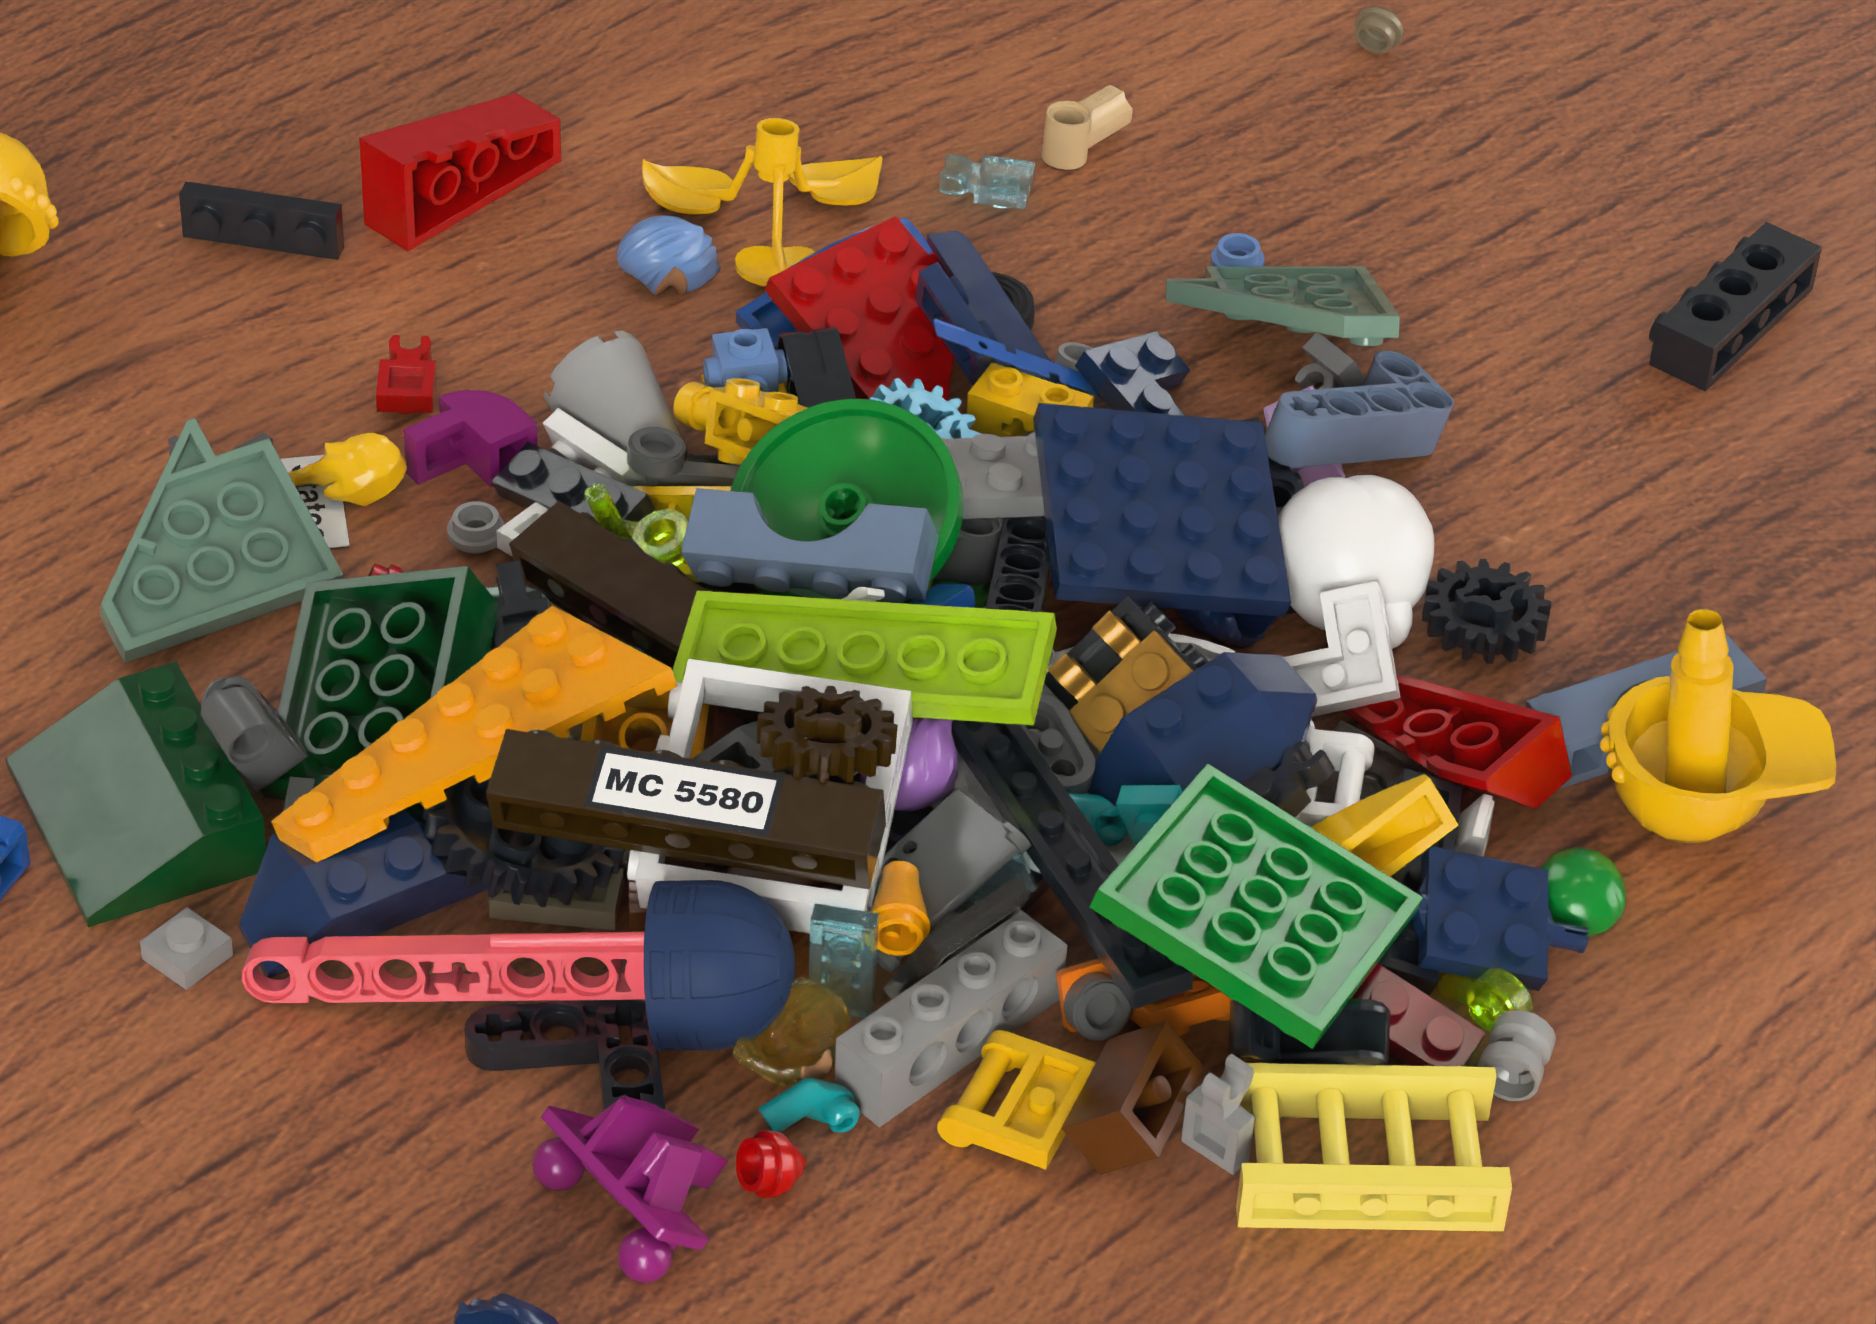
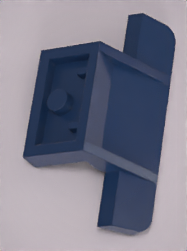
(972, 302)

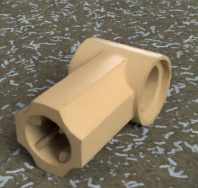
(1077, 126)

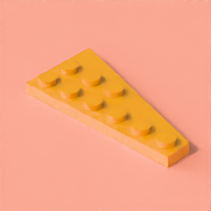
(536, 680)

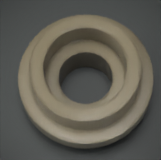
(1378, 29)

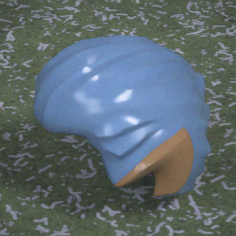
(668, 253)

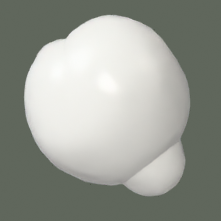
(1354, 534)

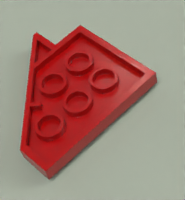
(869, 296)

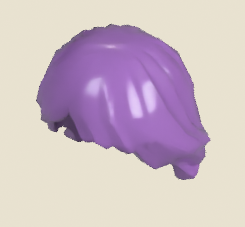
(928, 765)

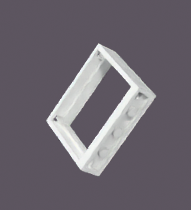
(749, 690)

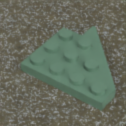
(1303, 298)
(213, 548)

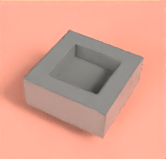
(186, 948)

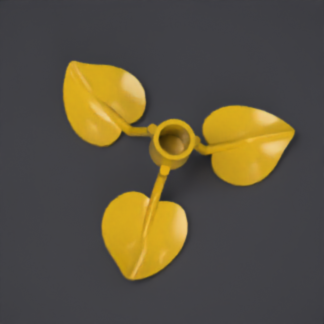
(777, 160)

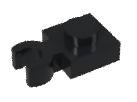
(1296, 775)

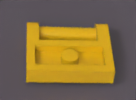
(1033, 1109)

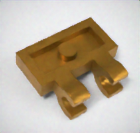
(1141, 675)

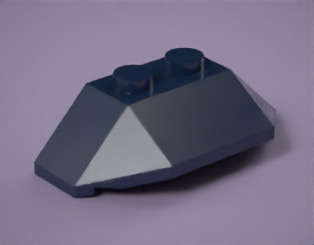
(1227, 714)
(353, 891)

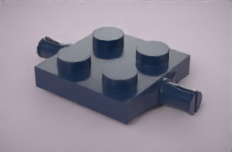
(1488, 916)

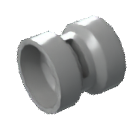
(1519, 1051)

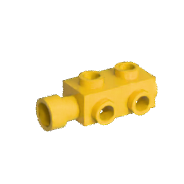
(733, 414)

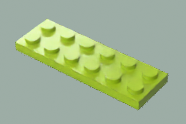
(949, 657)

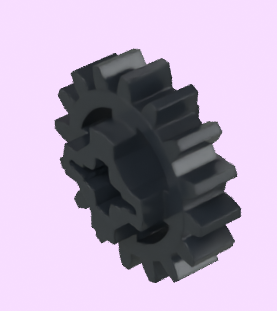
(1486, 611)

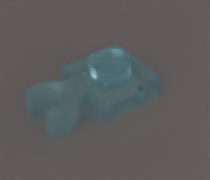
(994, 182)

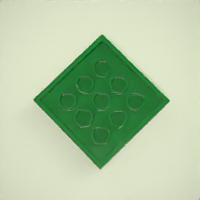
(1257, 904)

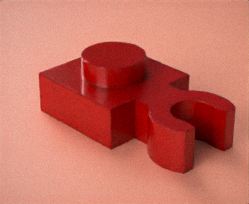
(407, 379)

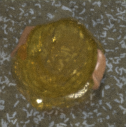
(800, 1038)

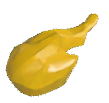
(359, 468)

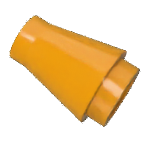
(900, 910)

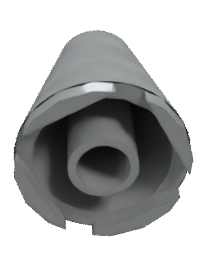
(611, 389)

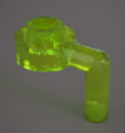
(657, 534)
(1487, 995)

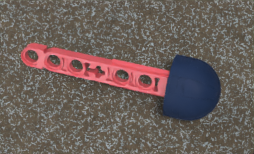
(707, 966)

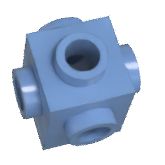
(745, 356)

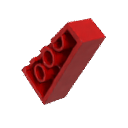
(452, 165)

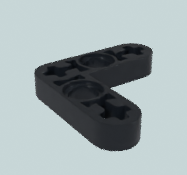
(594, 1042)

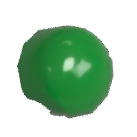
(1585, 889)

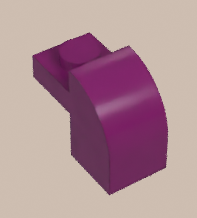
(470, 430)

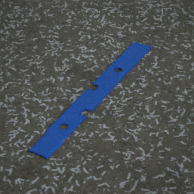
(1020, 359)

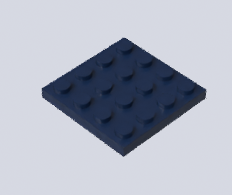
(1160, 510)

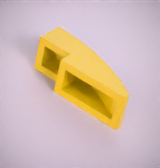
(1391, 824)

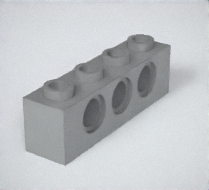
(948, 1017)

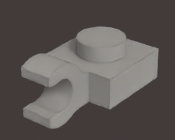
(1215, 1119)

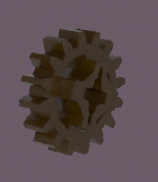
(827, 734)

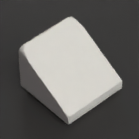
(1475, 826)

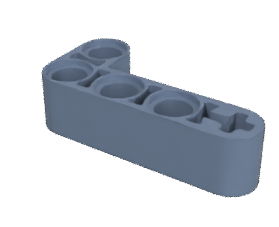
(1388, 417)

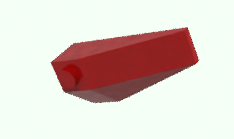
(1473, 740)

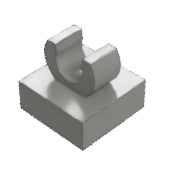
(1328, 366)

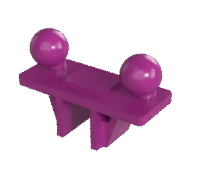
(644, 1163)

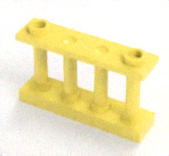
(1371, 1195)

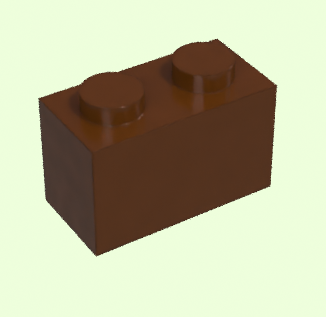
(1133, 1098)

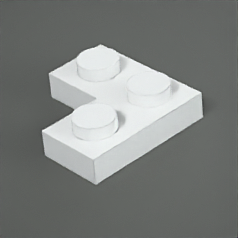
(1359, 655)

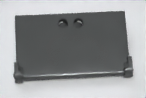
(955, 856)

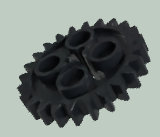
(512, 858)

